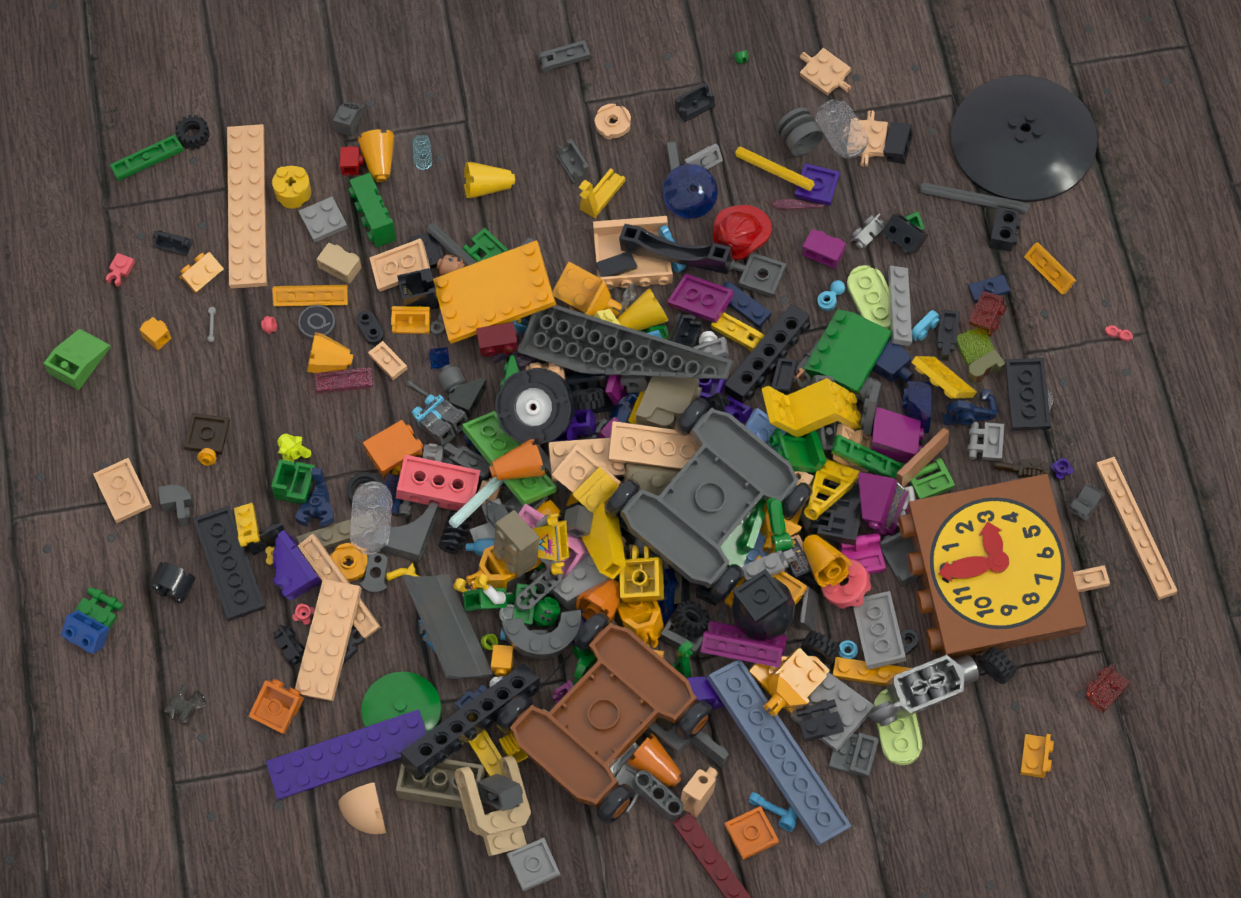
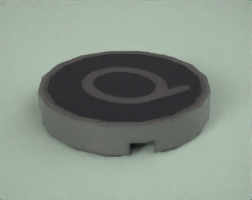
(316, 319)

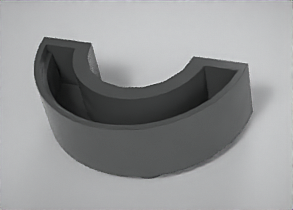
(539, 645)

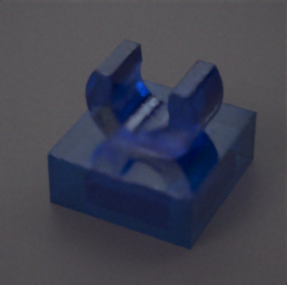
(439, 357)

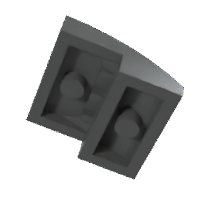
(855, 755)

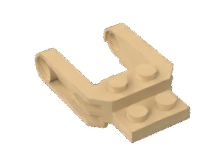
(499, 829)

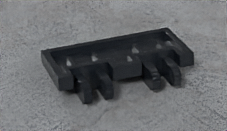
(840, 520)

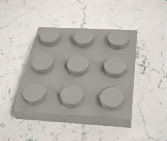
(850, 705)

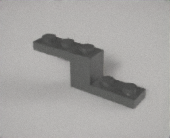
(675, 744)

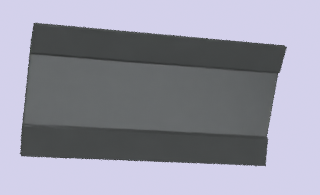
(447, 626)

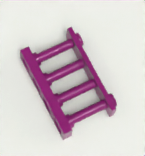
(731, 642)

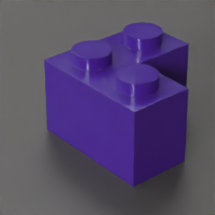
(583, 424)

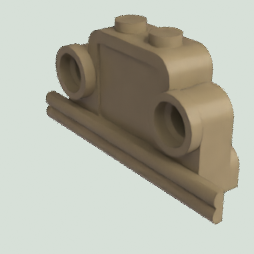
(666, 401)

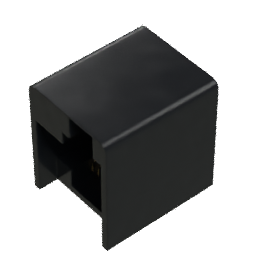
(418, 289)

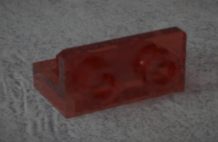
(988, 312)
(1106, 688)

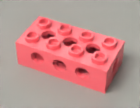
(436, 472)

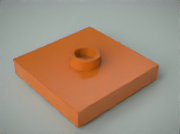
(751, 833)

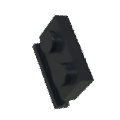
(432, 248)

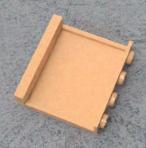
(649, 270)

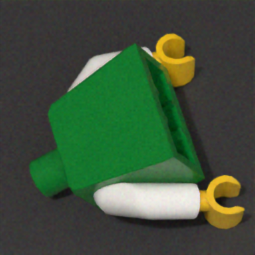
(485, 598)

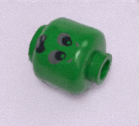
(546, 612)

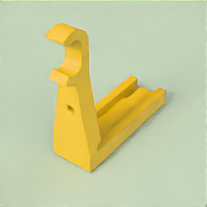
(596, 199)

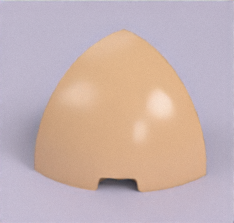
(363, 809)

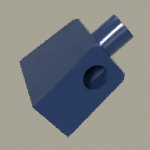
(893, 363)

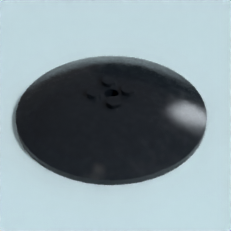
(1019, 163)

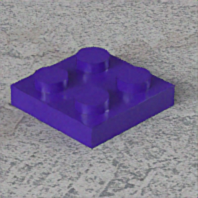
(825, 184)

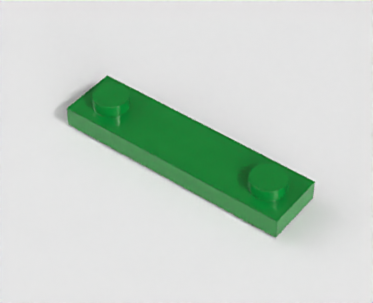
(146, 157)
(865, 457)

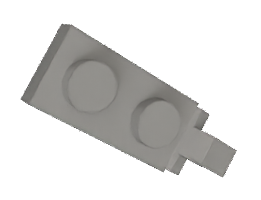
(774, 564)

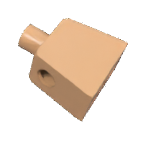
(698, 791)

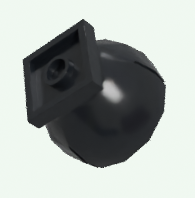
(763, 606)

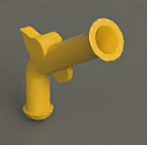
(400, 572)

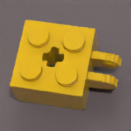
(651, 568)

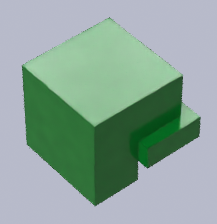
(292, 481)

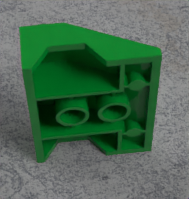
(848, 350)

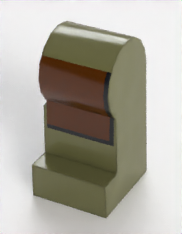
(986, 365)

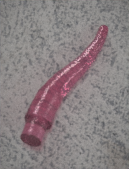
(790, 203)

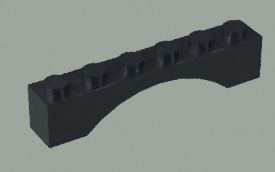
(708, 257)

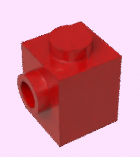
(351, 160)

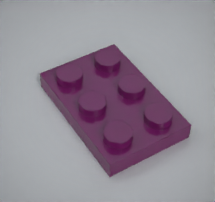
(700, 298)

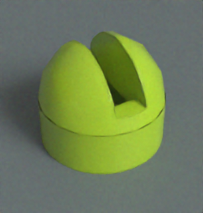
(491, 638)

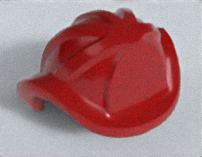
(742, 229)

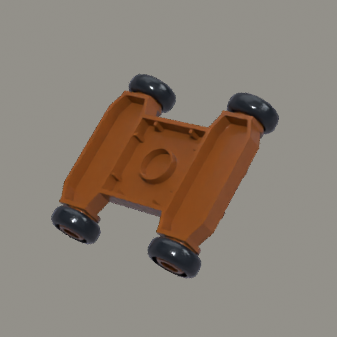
(604, 716)

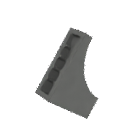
(411, 539)

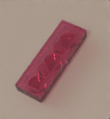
(343, 380)

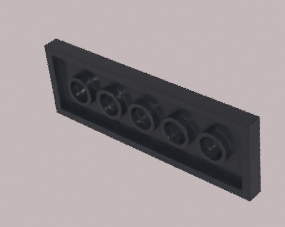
(229, 563)

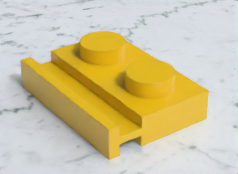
(595, 489)

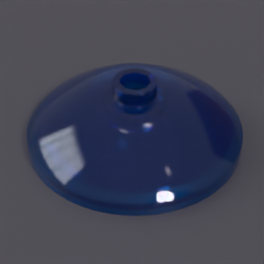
(680, 197)

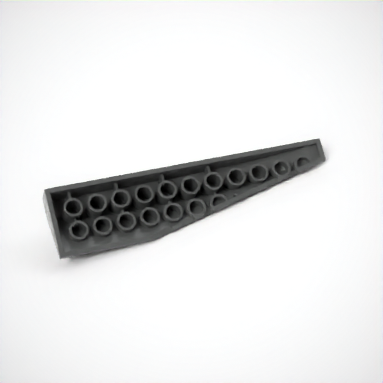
(612, 349)

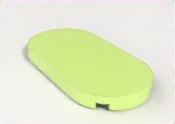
(870, 294)
(900, 738)

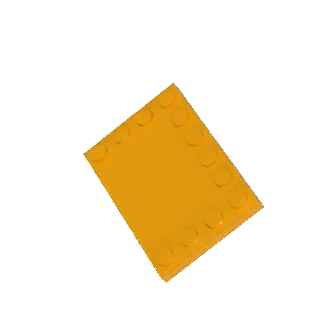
(494, 291)

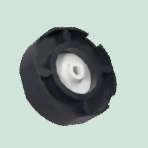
(553, 401)

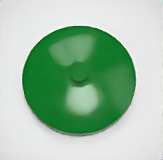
(401, 694)

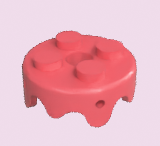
(853, 591)

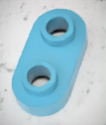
(930, 321)

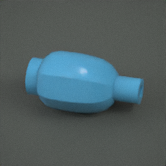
(480, 545)

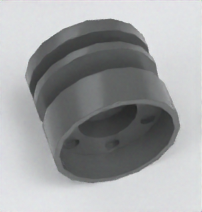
(800, 131)

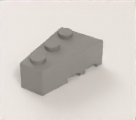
(580, 579)

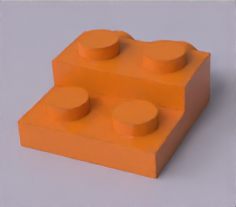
(276, 705)

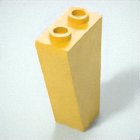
(605, 543)

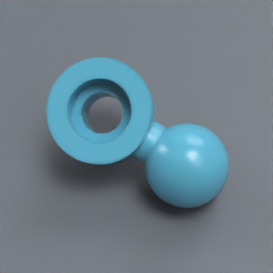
(837, 288)

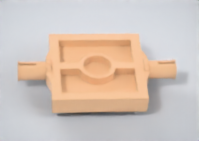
(825, 71)
(876, 135)

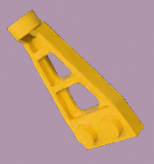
(835, 472)

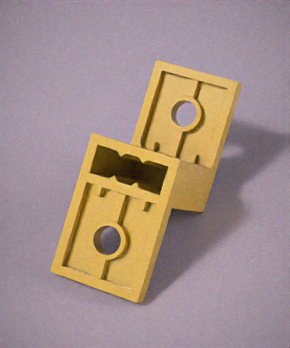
(811, 408)

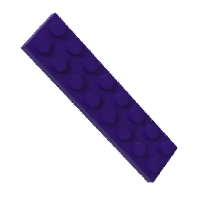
(344, 755)

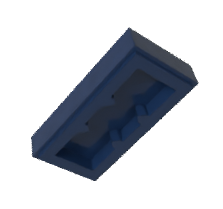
(995, 285)

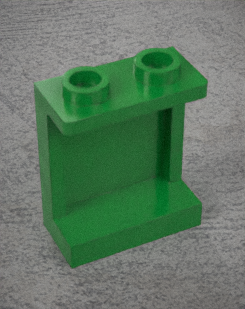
(802, 453)

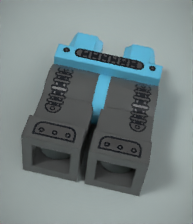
(439, 418)

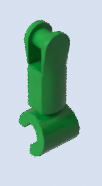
(780, 538)

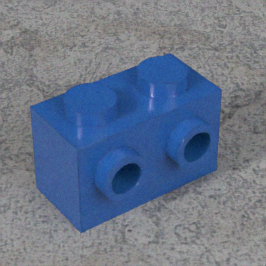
(84, 632)

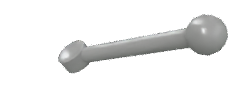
(212, 311)

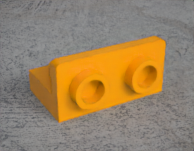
(1035, 755)

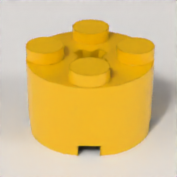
(291, 186)

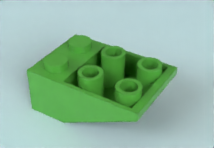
(76, 358)

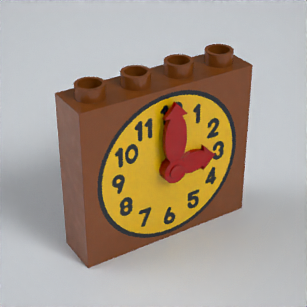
(992, 567)

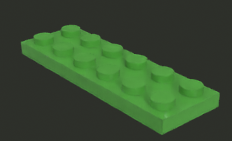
(492, 444)

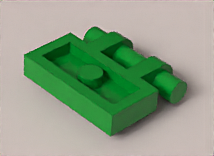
(487, 244)
(96, 612)

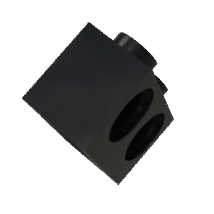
(1005, 229)

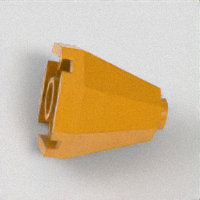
(328, 355)

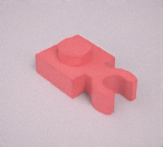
(120, 267)

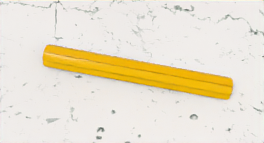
(774, 168)

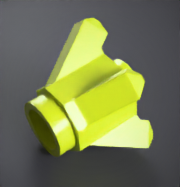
(291, 447)

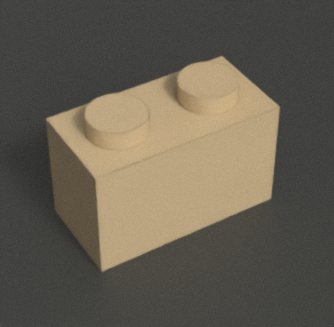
(339, 263)

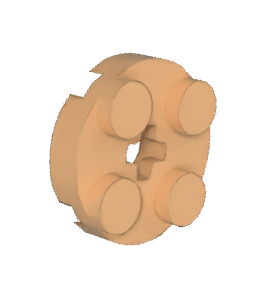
(614, 130)

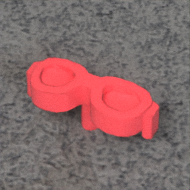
(1113, 331)

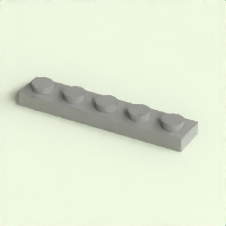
(900, 305)

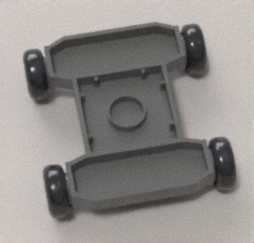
(709, 498)

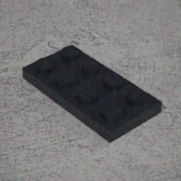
(1027, 394)

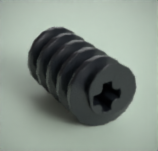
(452, 536)

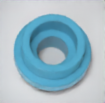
(850, 645)

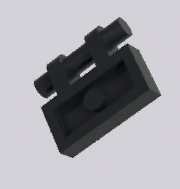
(820, 726)

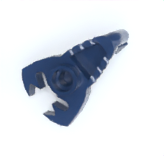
(967, 413)
(317, 503)

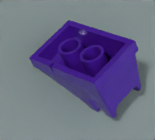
(292, 568)

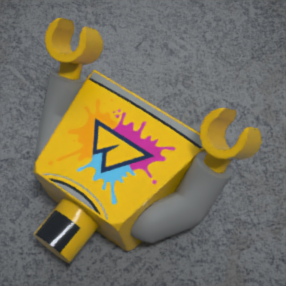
(552, 542)

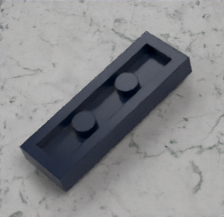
(747, 306)

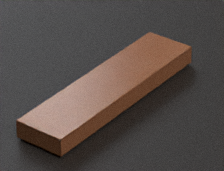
(923, 457)

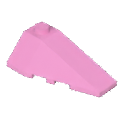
(576, 546)

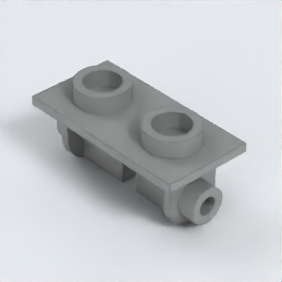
(872, 226)

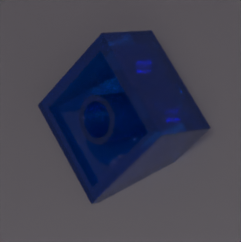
(918, 402)

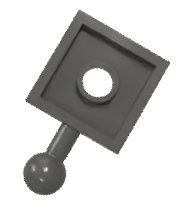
(755, 265)

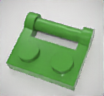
(933, 484)

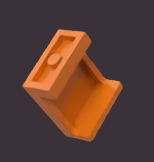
(391, 445)

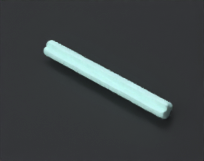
(475, 502)

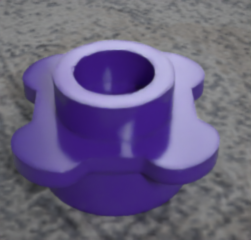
(1064, 464)

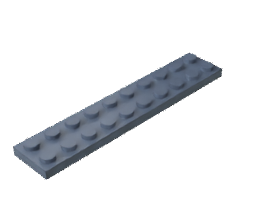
(779, 753)

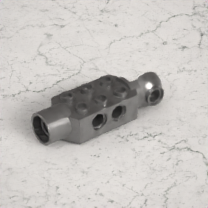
(925, 687)

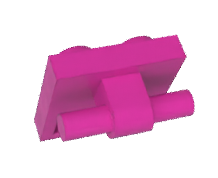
(866, 551)

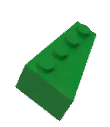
(372, 208)

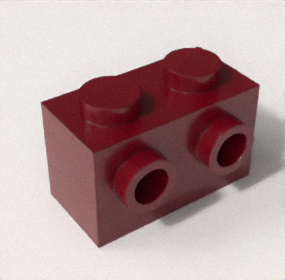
(497, 339)

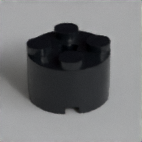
(172, 581)

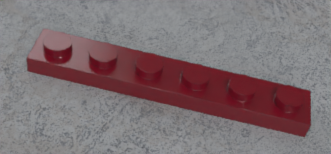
(709, 858)

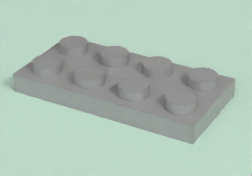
(879, 631)

